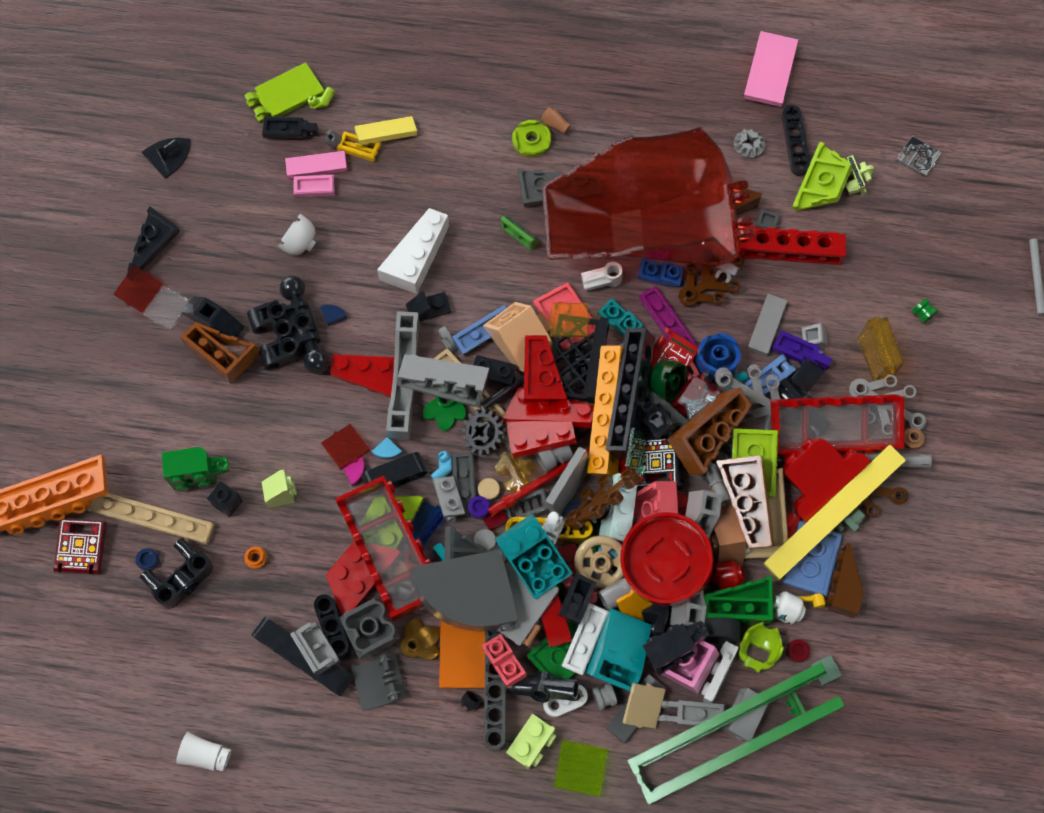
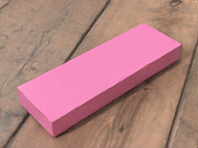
(316, 164)

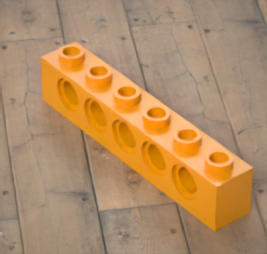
(600, 461)

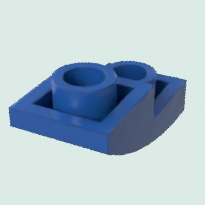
(663, 274)

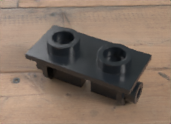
(498, 370)

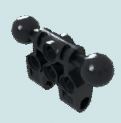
(263, 319)

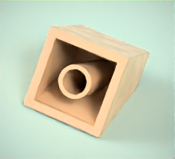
(510, 328)

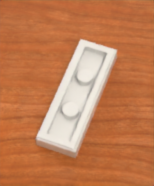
(585, 639)

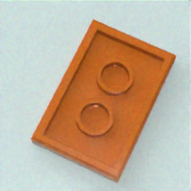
(461, 658)

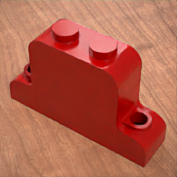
(820, 474)

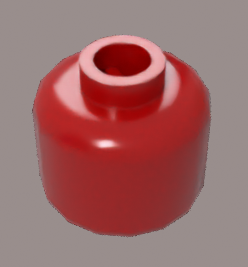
(727, 574)

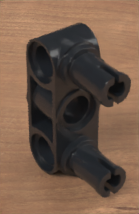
(181, 580)

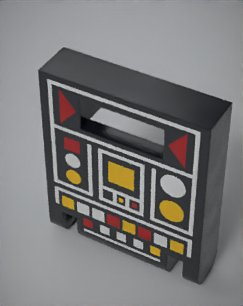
(660, 459)

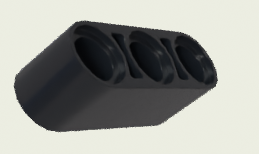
(398, 471)
(328, 617)

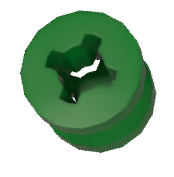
(924, 311)

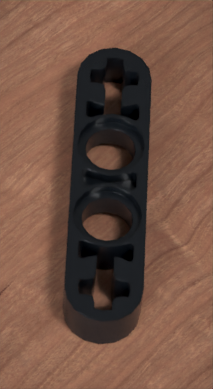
(792, 140)

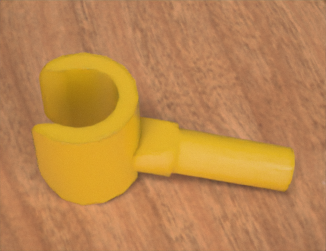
(817, 600)

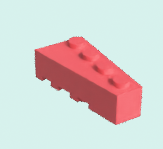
(656, 498)

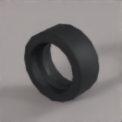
(722, 630)

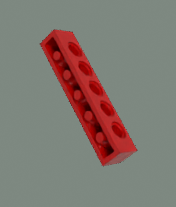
(833, 241)

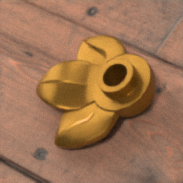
(423, 638)

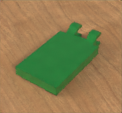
(551, 659)

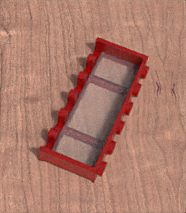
(844, 421)
(384, 543)

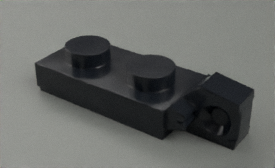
(288, 128)

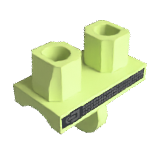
(857, 184)

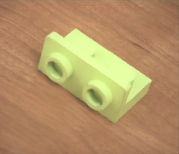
(531, 741)

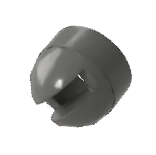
(332, 139)

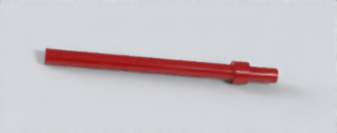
(510, 499)

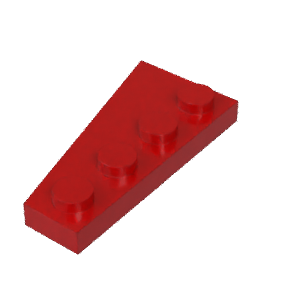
(549, 410)

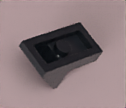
(429, 306)
(576, 598)
(658, 617)

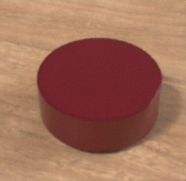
(797, 651)

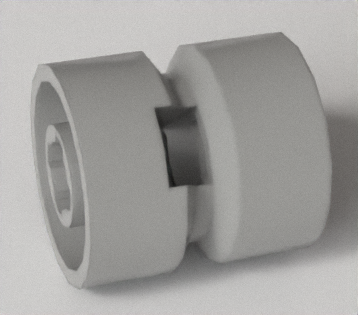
(549, 459)

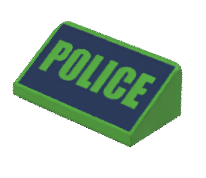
(519, 232)

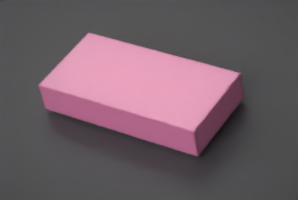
(314, 186)

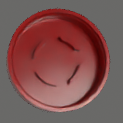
(667, 559)

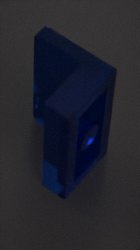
(426, 522)

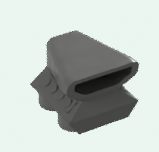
(370, 628)

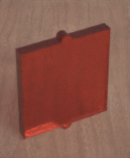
(138, 289)
(345, 447)

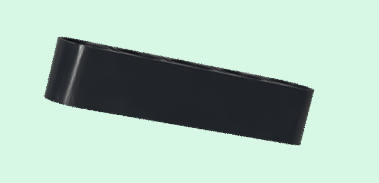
(283, 644)

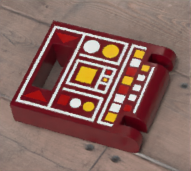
(79, 550)

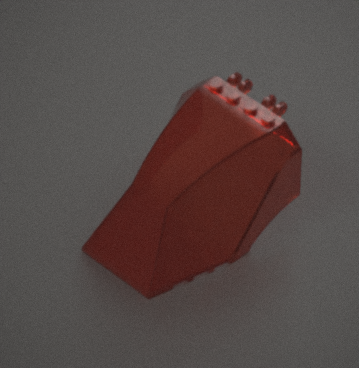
(648, 201)

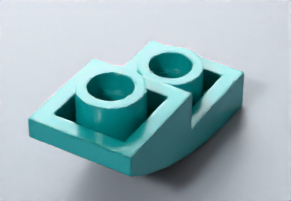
(618, 317)

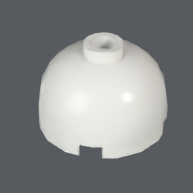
(298, 237)

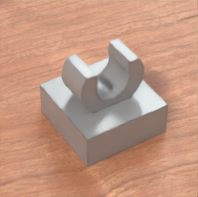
(730, 269)

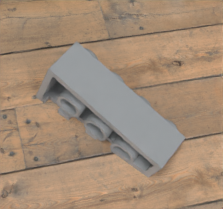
(444, 379)

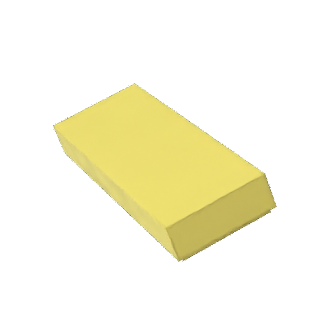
(385, 130)

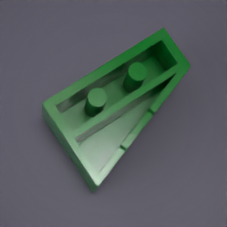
(746, 603)

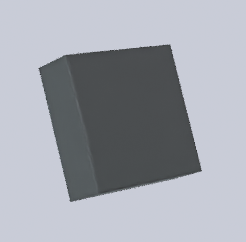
(767, 219)

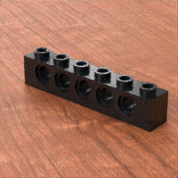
(630, 389)

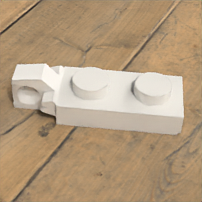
(719, 671)

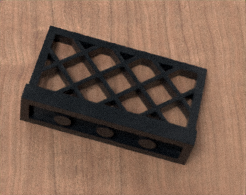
(600, 338)

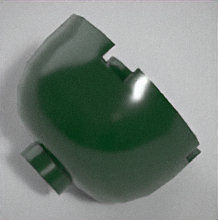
(667, 378)

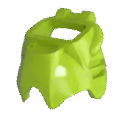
(764, 639)

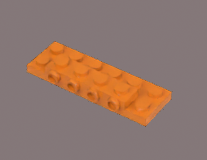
(52, 495)

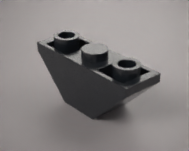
(212, 315)

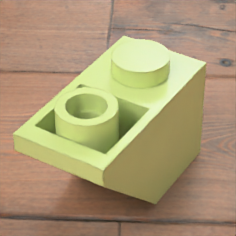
(279, 489)

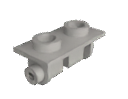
(448, 498)

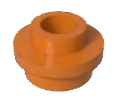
(250, 553)

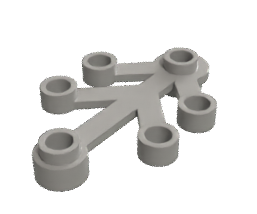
(870, 386)
(754, 395)

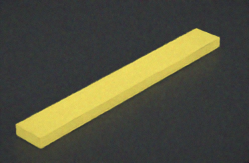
(834, 512)

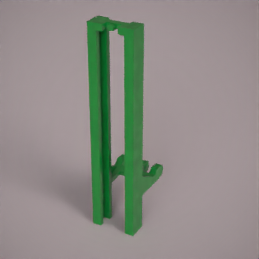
(800, 722)

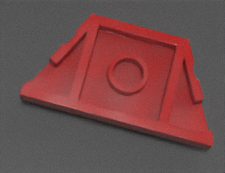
(350, 579)

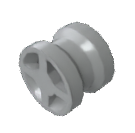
(604, 696)

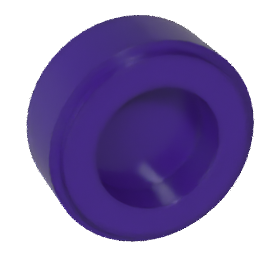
(478, 507)

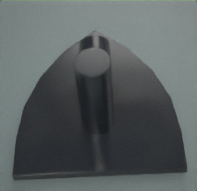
(168, 154)

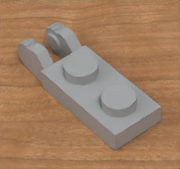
(690, 712)

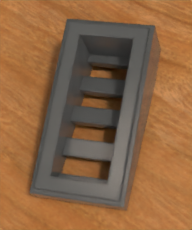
(534, 496)

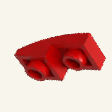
(554, 625)

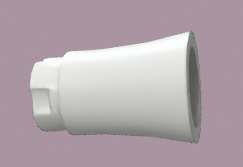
(202, 753)

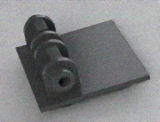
(379, 682)

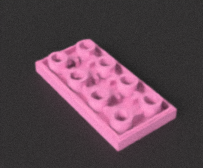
(770, 69)

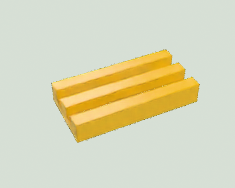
(358, 150)

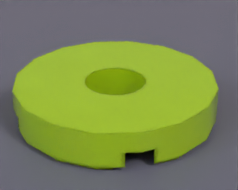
(531, 148)

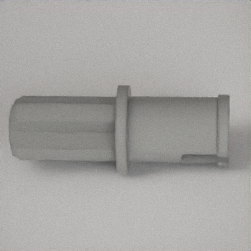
(717, 483)

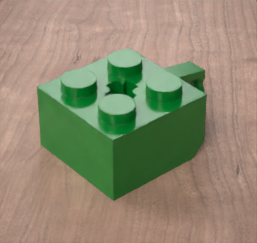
(192, 468)

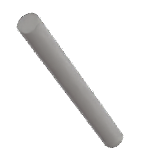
(1037, 276)

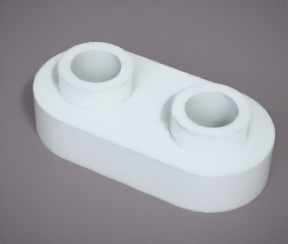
(566, 706)

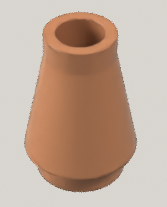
(554, 119)

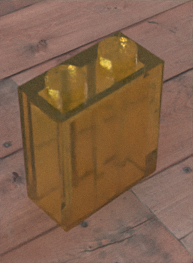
(880, 348)

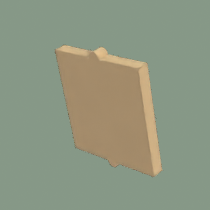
(644, 705)

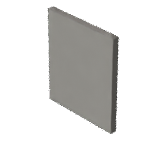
(527, 608)

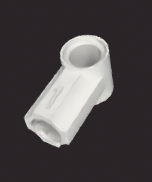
(600, 277)

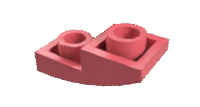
(504, 661)

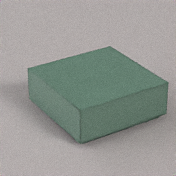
(831, 669)

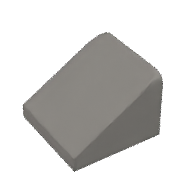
(815, 334)

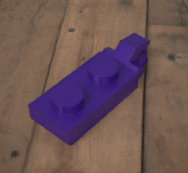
(796, 348)

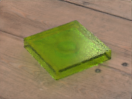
(580, 768)

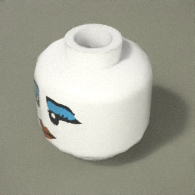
(788, 608)

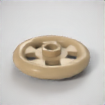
(585, 550)

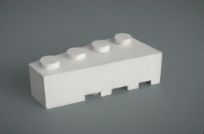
(415, 253)

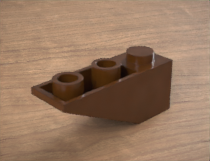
(847, 586)

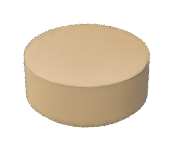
(489, 489)

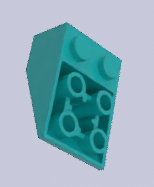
(533, 556)
(619, 650)

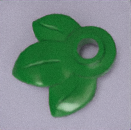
(444, 413)

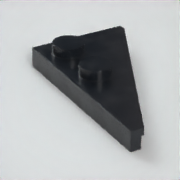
(153, 238)

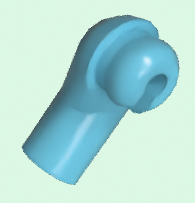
(445, 465)

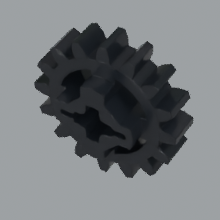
(484, 431)

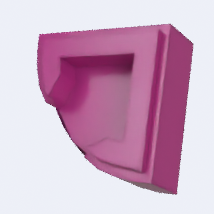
(355, 471)

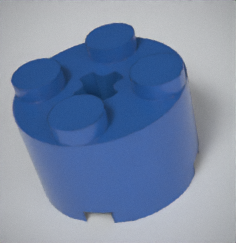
(718, 346)

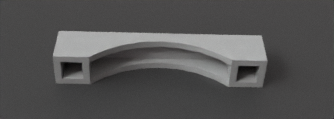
(401, 400)
(703, 509)

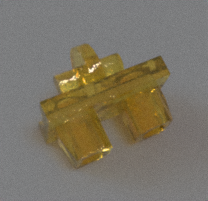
(508, 464)

